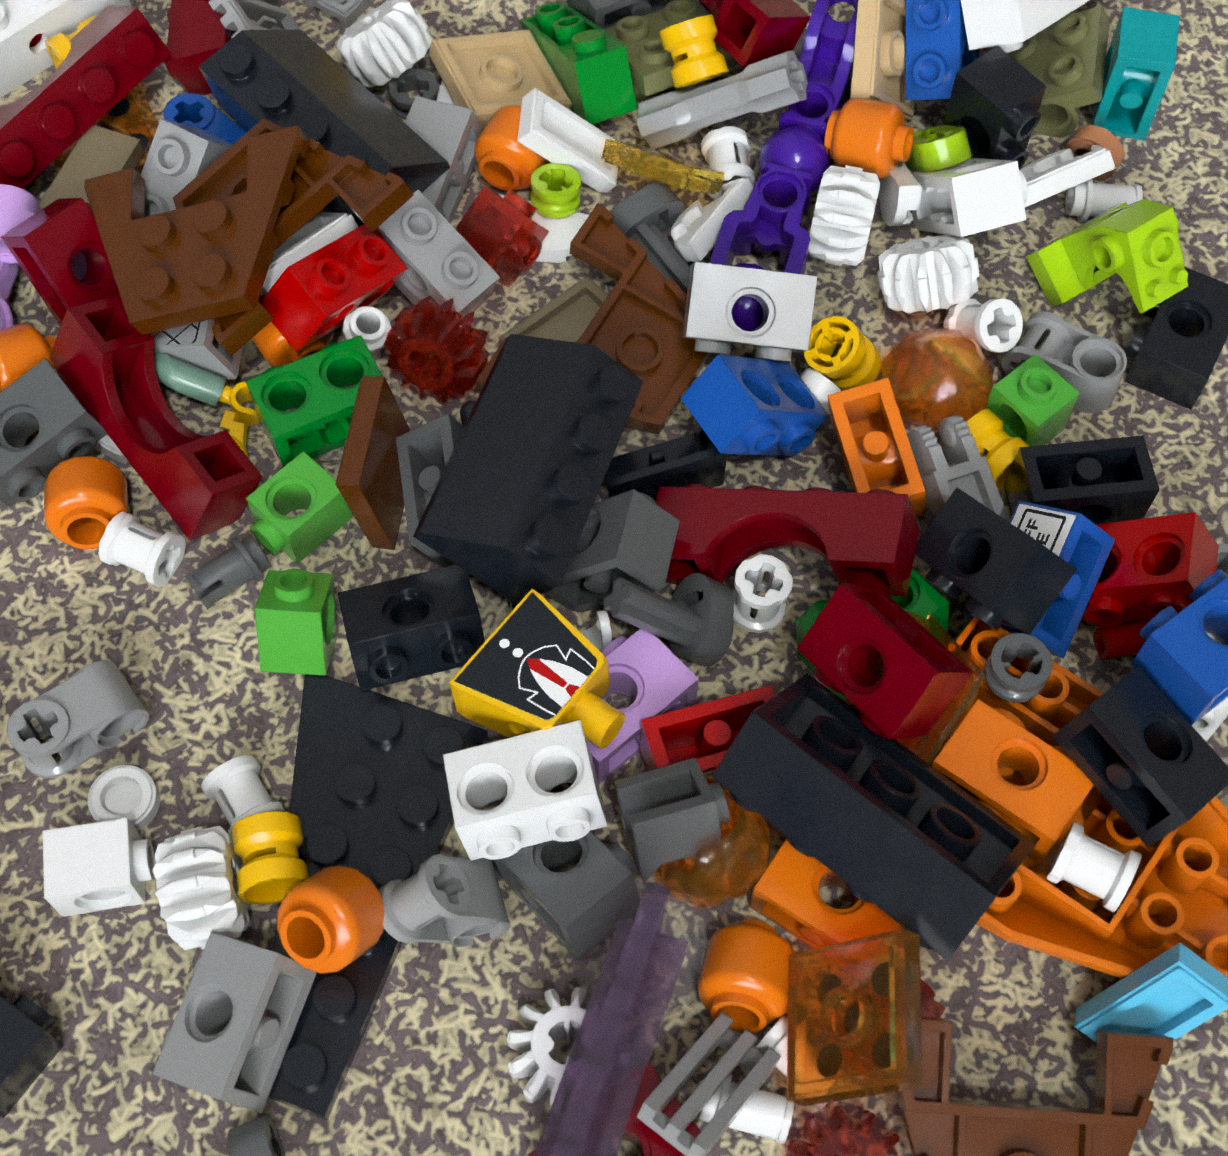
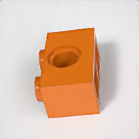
(875, 442)
(998, 739)
(792, 901)

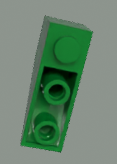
(585, 61)

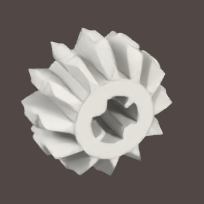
(384, 42)
(843, 215)
(928, 273)
(199, 886)
(539, 1042)

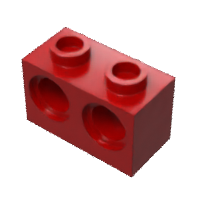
(331, 284)
(1151, 568)

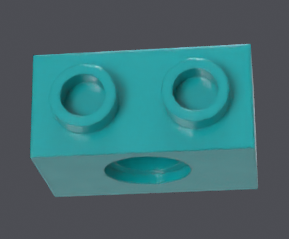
(1136, 72)

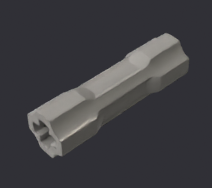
(757, 89)

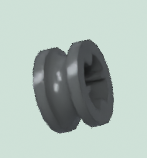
(411, 80)
(1006, 650)

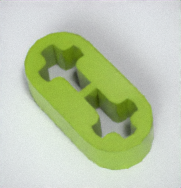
(938, 148)

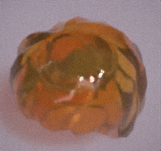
(937, 376)
(723, 868)

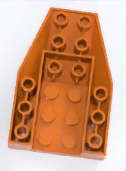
(1179, 880)

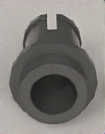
(228, 571)

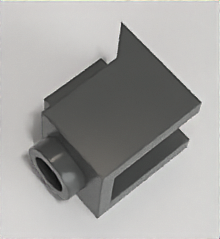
(670, 814)

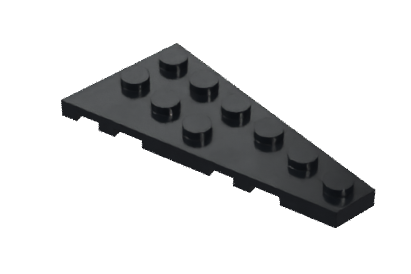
(371, 801)

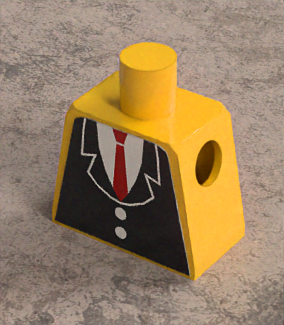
(536, 677)

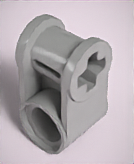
(1080, 357)
(80, 715)
(445, 902)

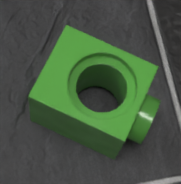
(1033, 402)
(297, 486)
(296, 622)

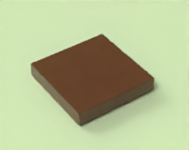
(370, 464)

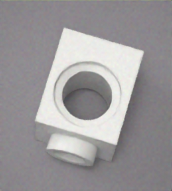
(96, 866)

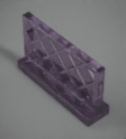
(616, 1035)

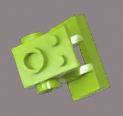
(1129, 240)

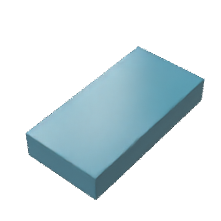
(1159, 998)

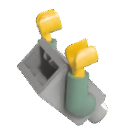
(198, 366)

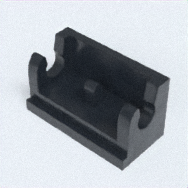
(667, 464)

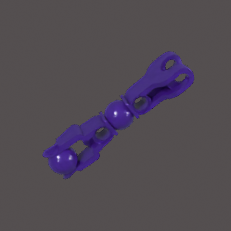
(792, 160)

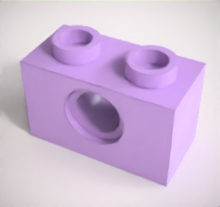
(655, 683)

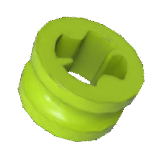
(566, 194)

